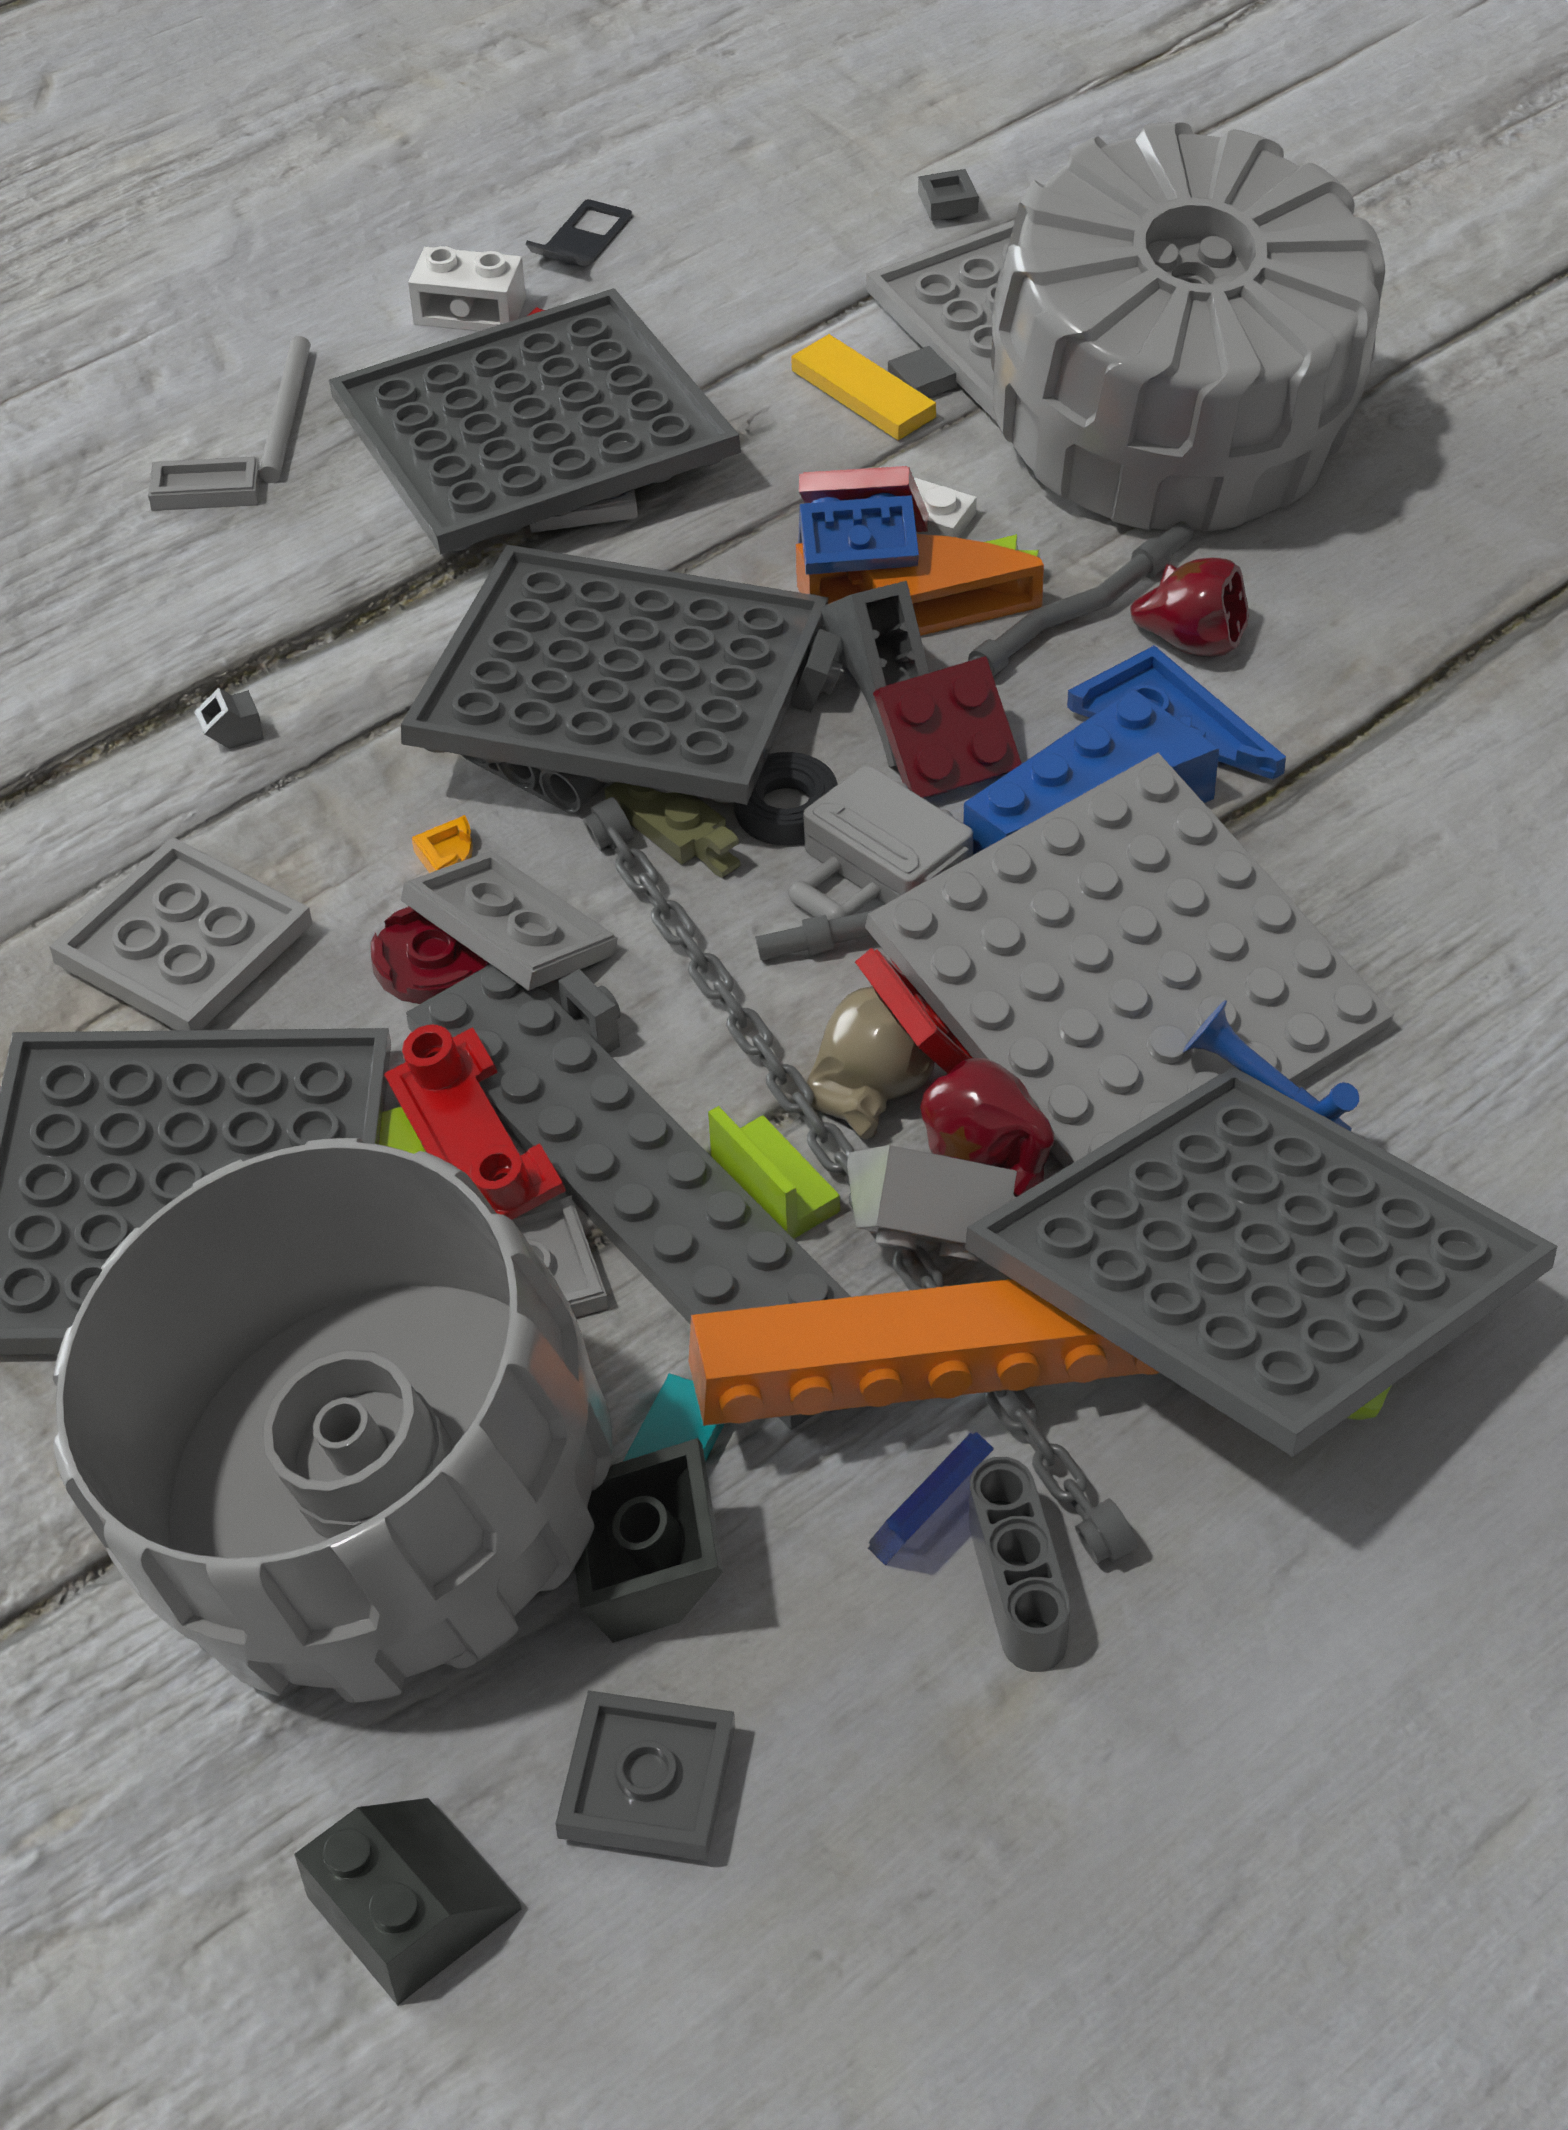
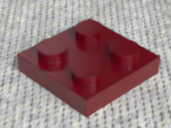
(947, 728)

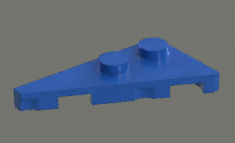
(1187, 700)

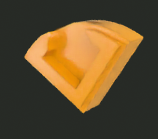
(444, 844)

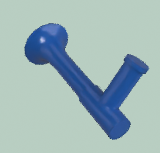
(1219, 1038)

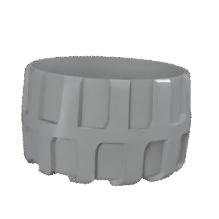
(1184, 327)
(332, 1418)

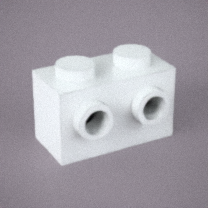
(466, 288)

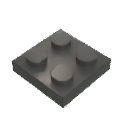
(646, 1775)

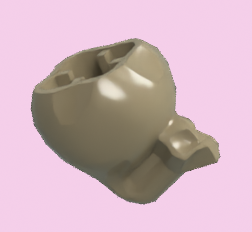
(865, 1062)

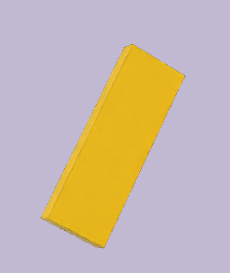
(863, 387)

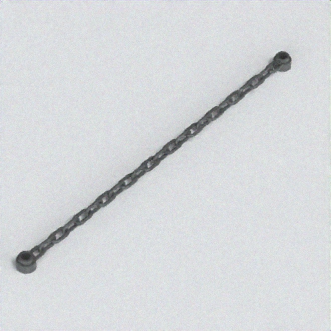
(1104, 1527)

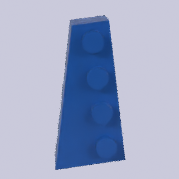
(1087, 757)

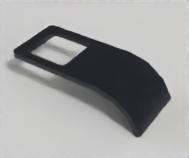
(578, 245)

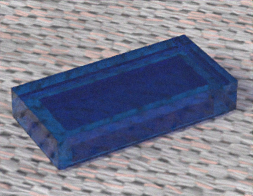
(929, 1497)

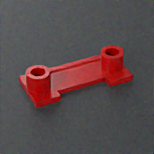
(458, 1124)

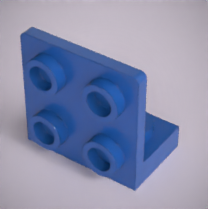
(858, 534)

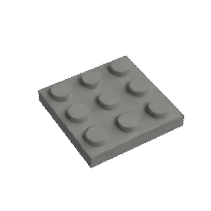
(181, 936)

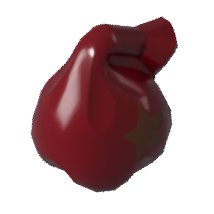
(1197, 607)
(988, 1119)

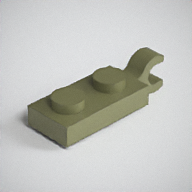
(678, 825)

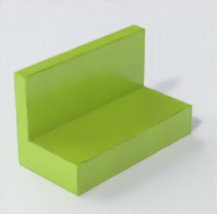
(772, 1172)

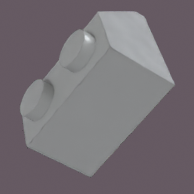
(924, 1197)

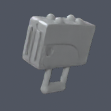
(878, 840)

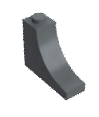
(877, 642)

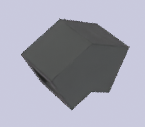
(230, 718)

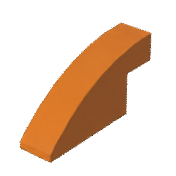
(950, 587)

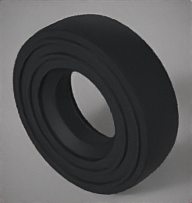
(781, 771)

